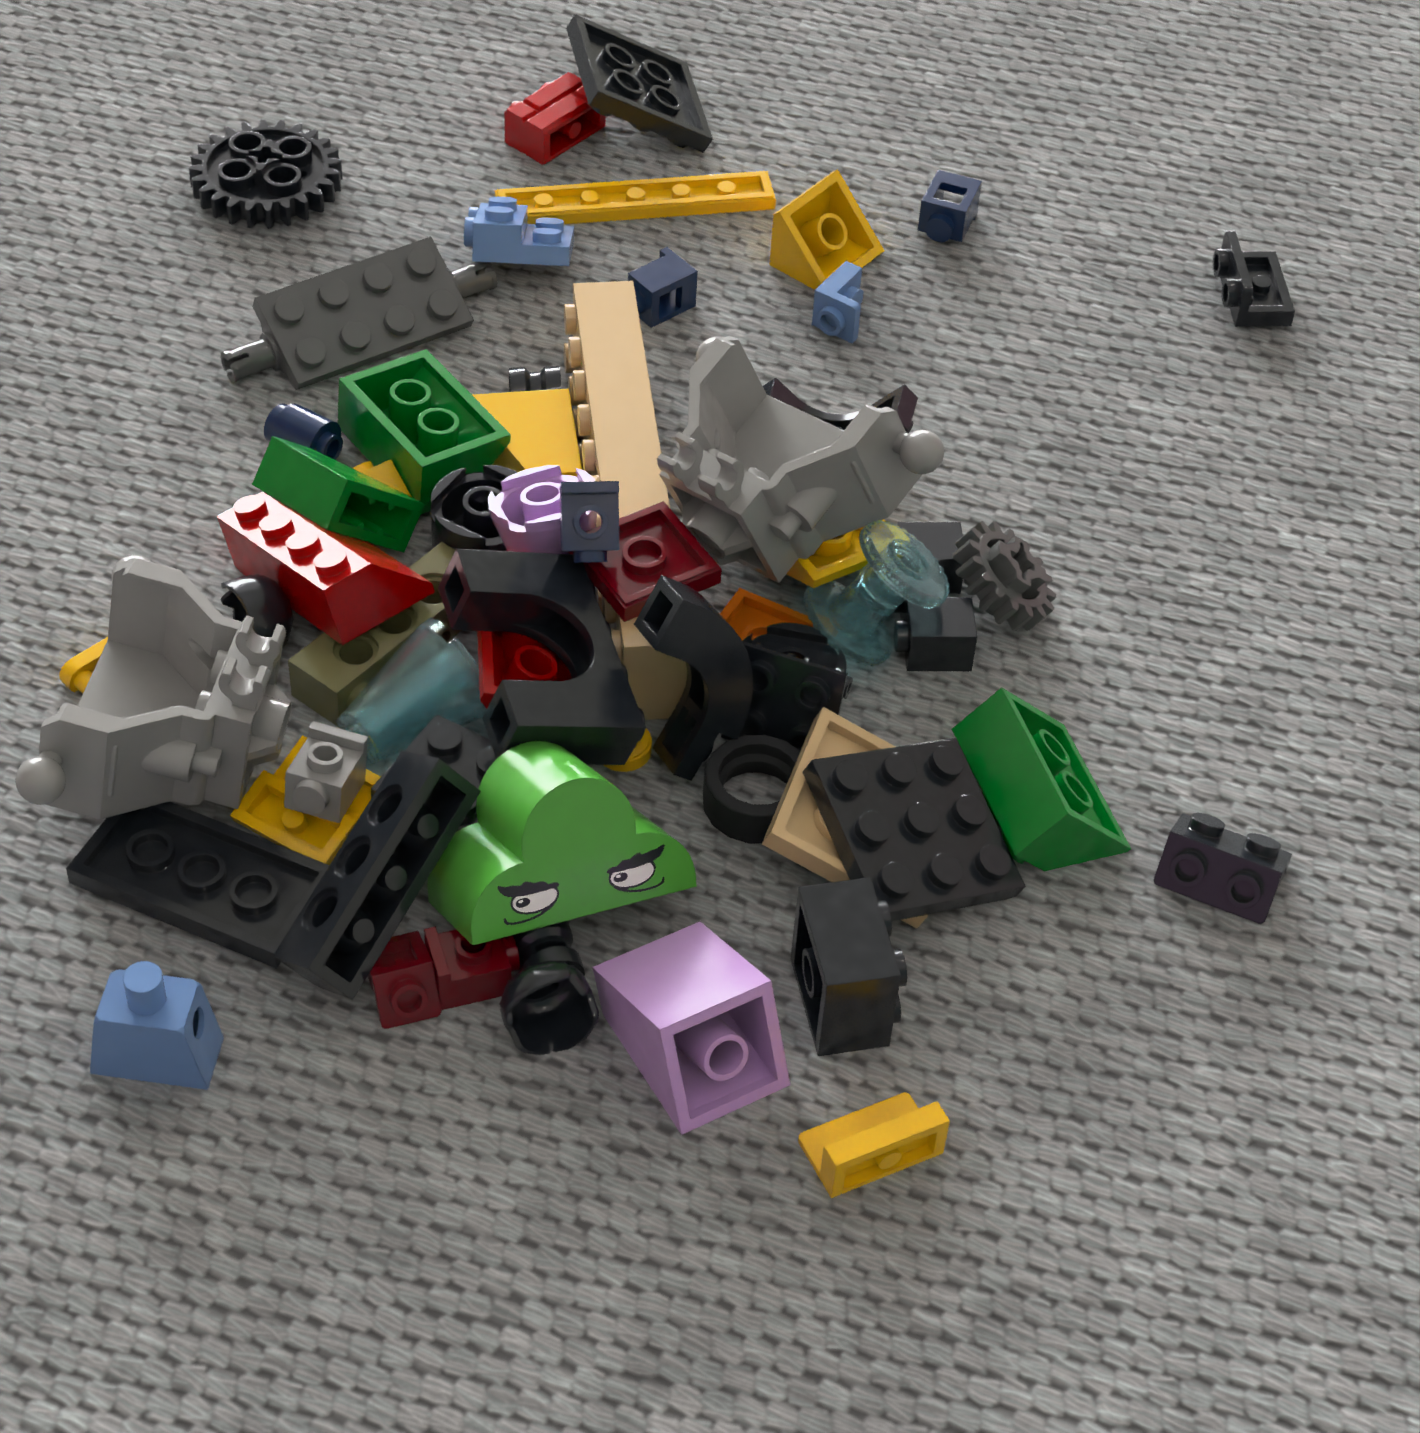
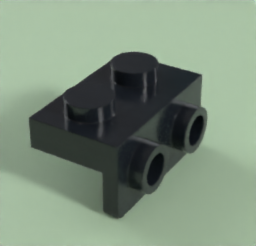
(1252, 285)
(1222, 866)

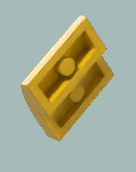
(317, 838)

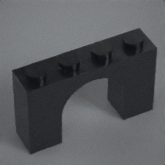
(557, 606)

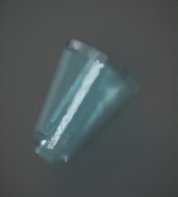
(413, 687)

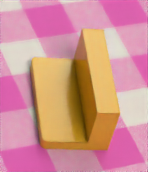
(874, 1142)

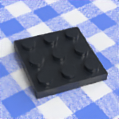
(638, 84)
(914, 827)

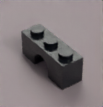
(943, 635)

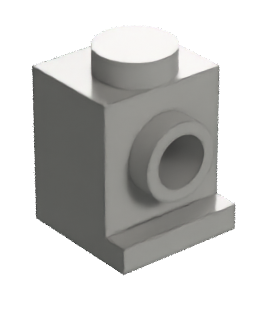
(326, 772)

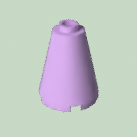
(529, 509)

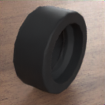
(740, 756)

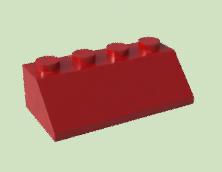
(327, 576)

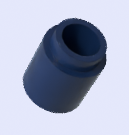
(304, 428)

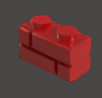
(551, 119)

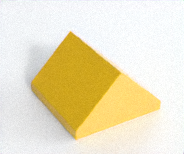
(821, 233)

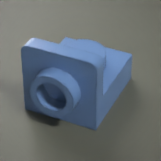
(839, 303)

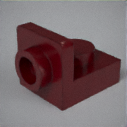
(405, 982)

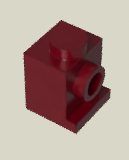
(470, 971)

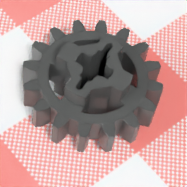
(1004, 576)

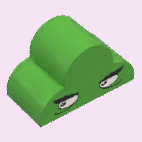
(550, 849)

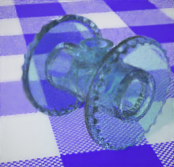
(895, 572)

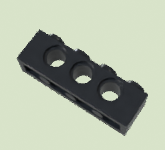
(377, 873)

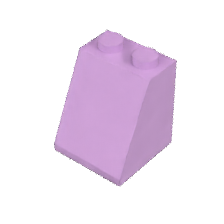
(695, 1024)

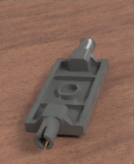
(359, 314)

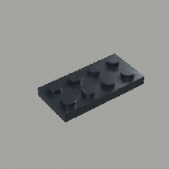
(199, 877)

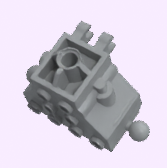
(775, 481)
(171, 708)

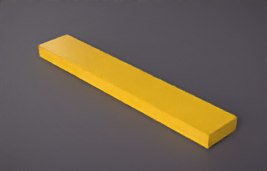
(647, 198)

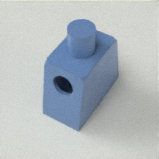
(155, 1029)

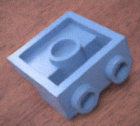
(502, 235)

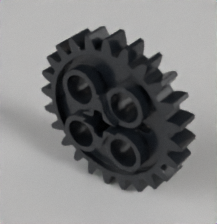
(265, 173)

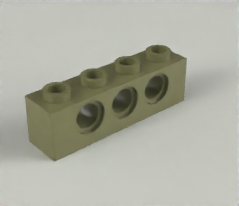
(333, 674)

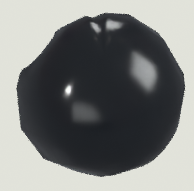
(261, 599)
(548, 1008)

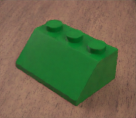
(418, 420)
(1037, 785)

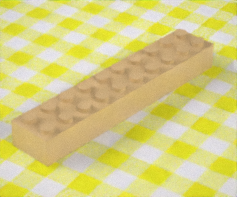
(623, 446)

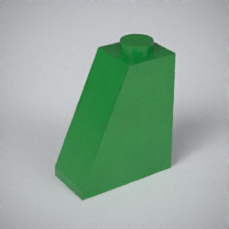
(337, 495)

